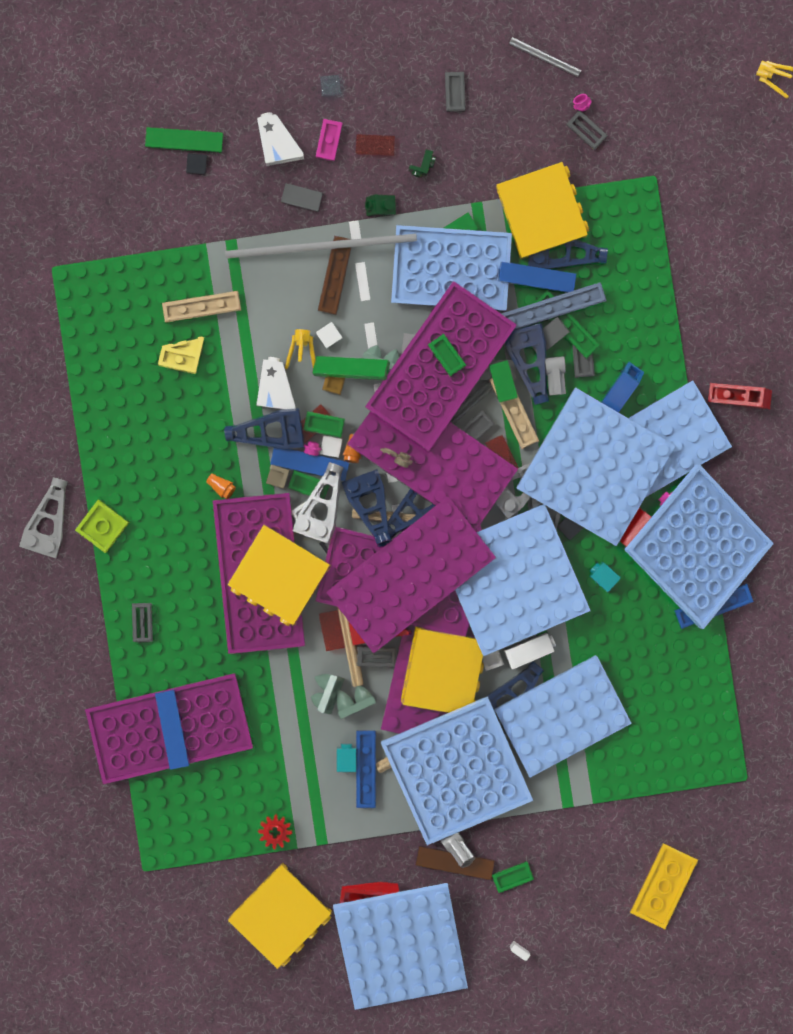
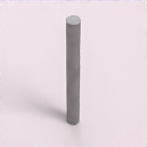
(544, 56)

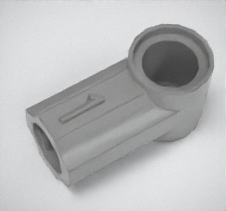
(555, 373)
(459, 850)

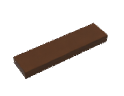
(334, 278)
(445, 861)

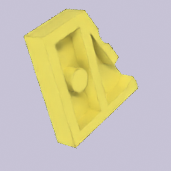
(182, 356)

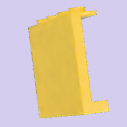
(542, 210)
(278, 575)
(442, 671)
(280, 916)

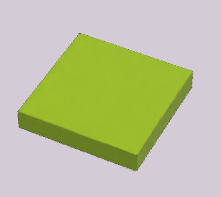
(102, 526)

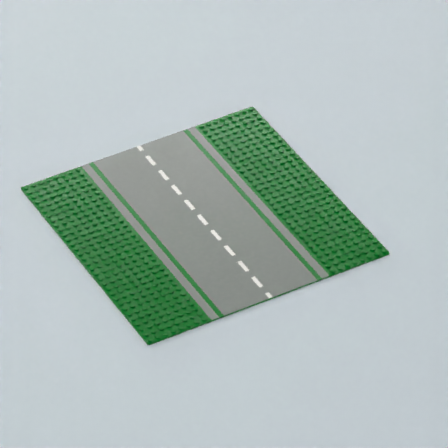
(159, 434)

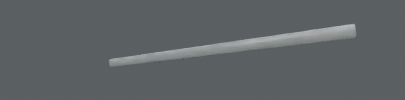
(321, 246)

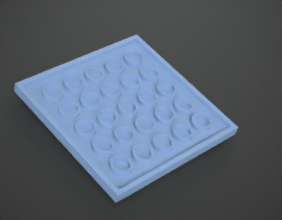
(595, 466)
(699, 546)
(525, 586)
(457, 770)
(400, 946)

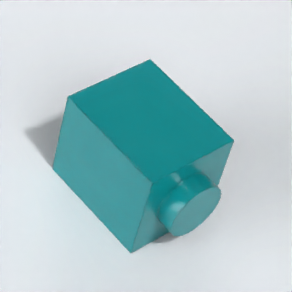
(604, 576)
(346, 758)

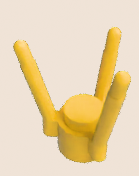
(767, 69)
(301, 339)

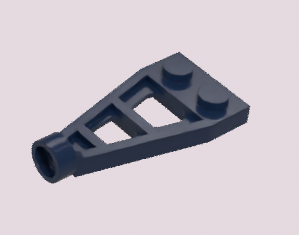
(543, 260)
(525, 338)
(290, 424)
(362, 486)
(395, 519)
(506, 688)

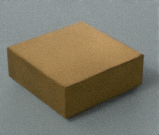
(333, 385)

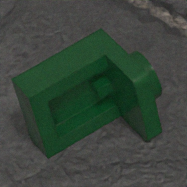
(428, 162)
(380, 205)

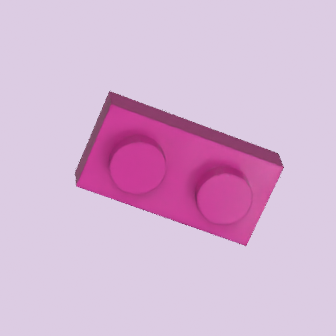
(329, 140)

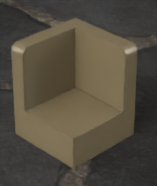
(278, 476)

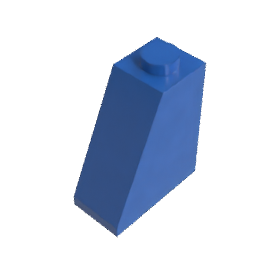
(623, 387)

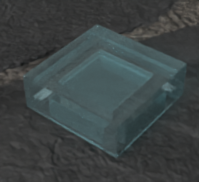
(330, 85)

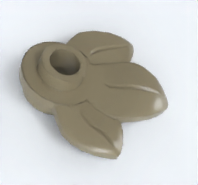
(401, 459)

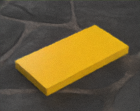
(664, 886)

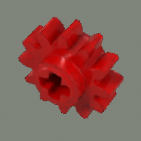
(269, 836)

